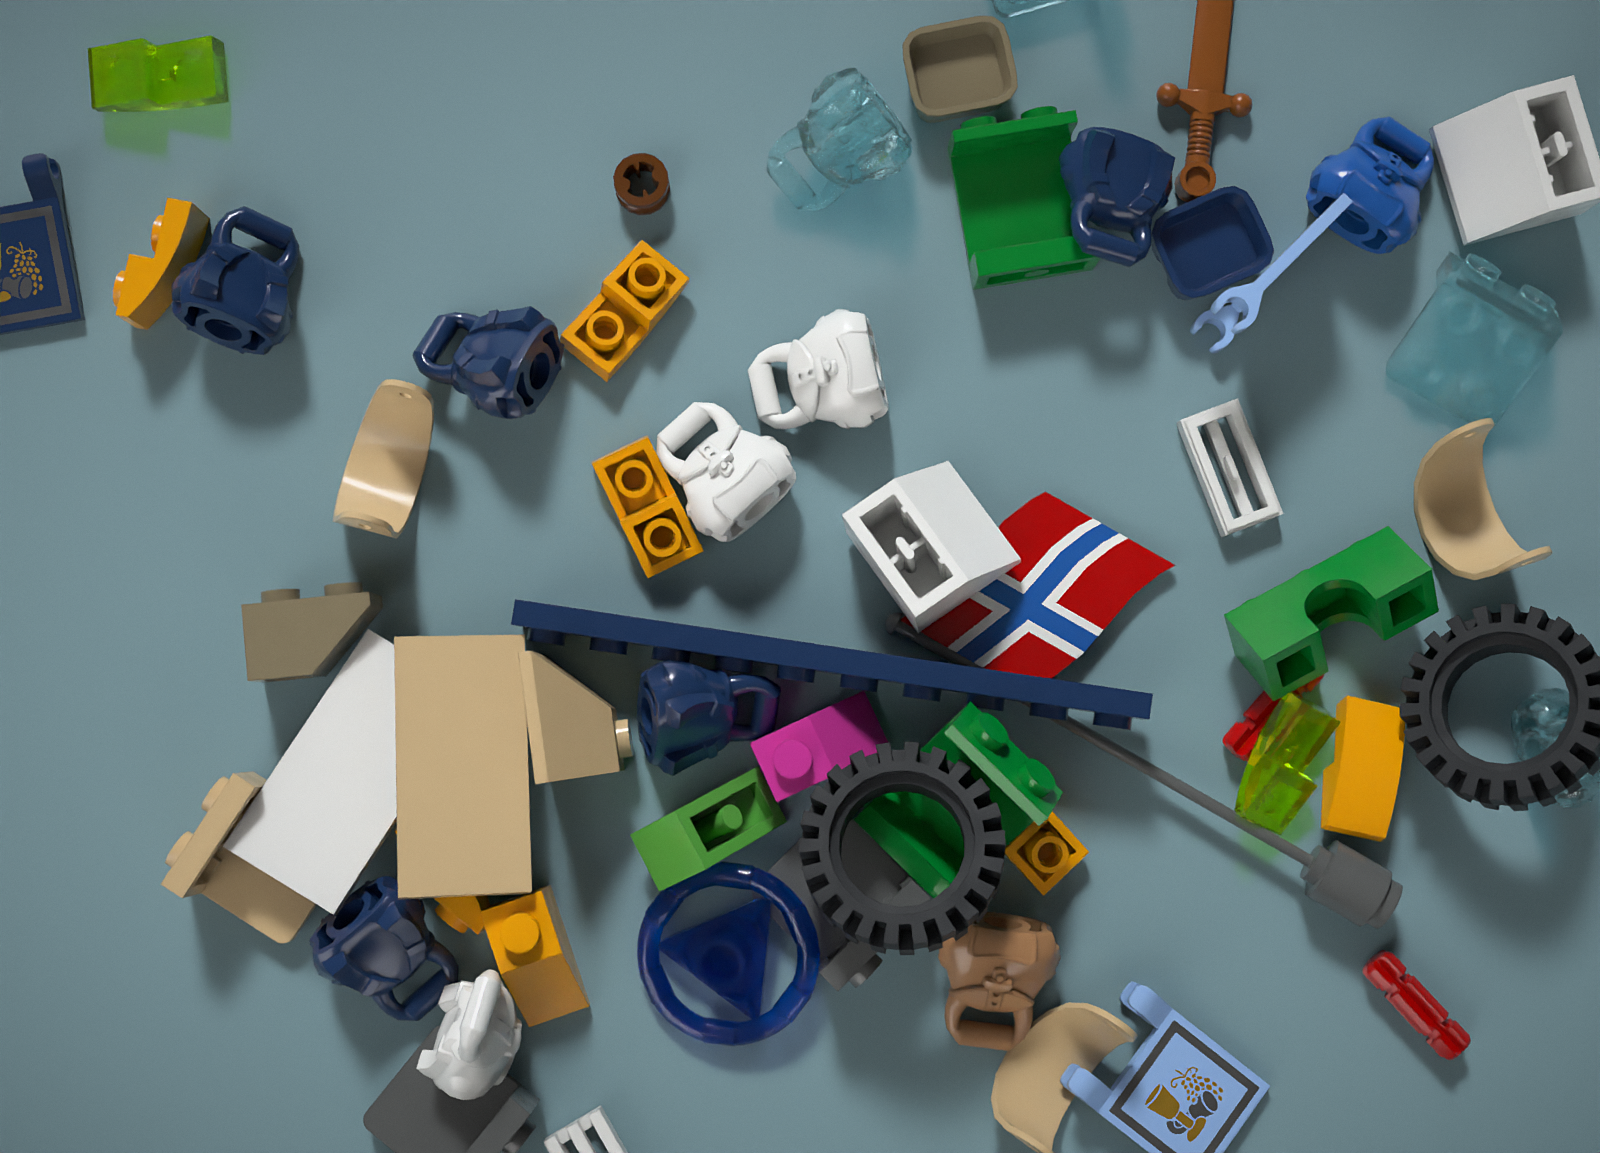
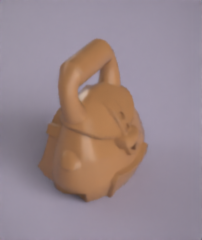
(997, 970)

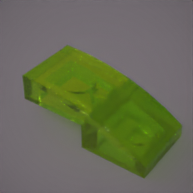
(157, 77)
(1274, 776)

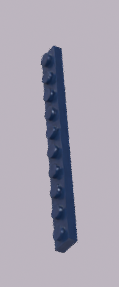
(857, 668)

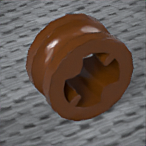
(648, 203)

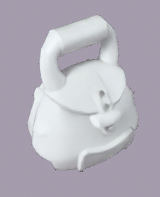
(830, 375)
(729, 475)
(474, 1038)

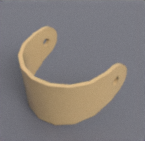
(387, 460)
(1458, 512)
(1027, 1084)

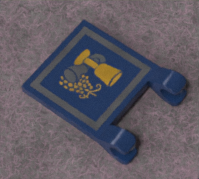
(36, 255)

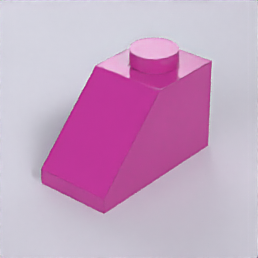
(812, 746)

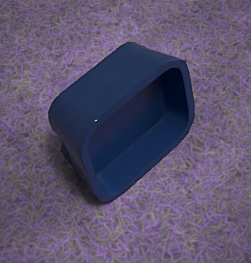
(1211, 243)

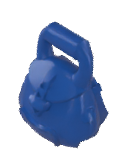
(1378, 183)

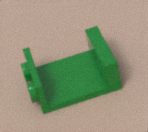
(1015, 198)
(925, 834)

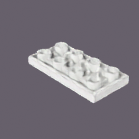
(333, 788)

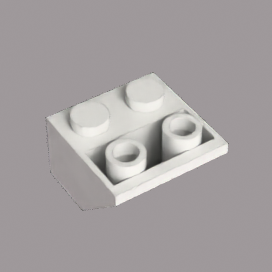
(1519, 161)
(929, 542)

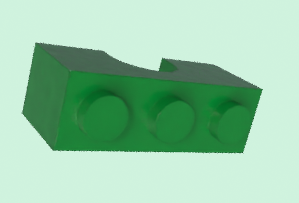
(1368, 583)

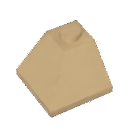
(569, 724)

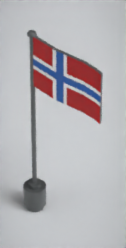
(1050, 612)

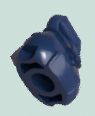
(1117, 186)
(237, 292)
(500, 364)
(693, 711)
(380, 945)

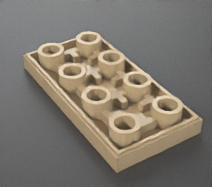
(461, 767)

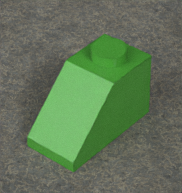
(708, 829)

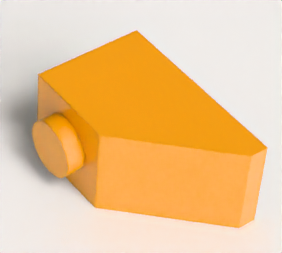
(535, 956)

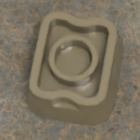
(959, 68)

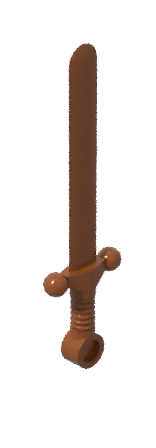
(1204, 95)

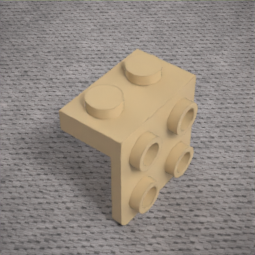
(206, 867)

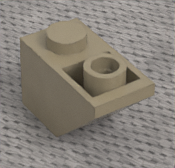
(305, 635)

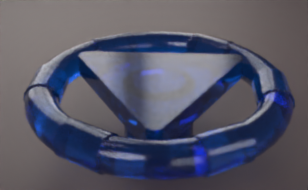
(729, 955)

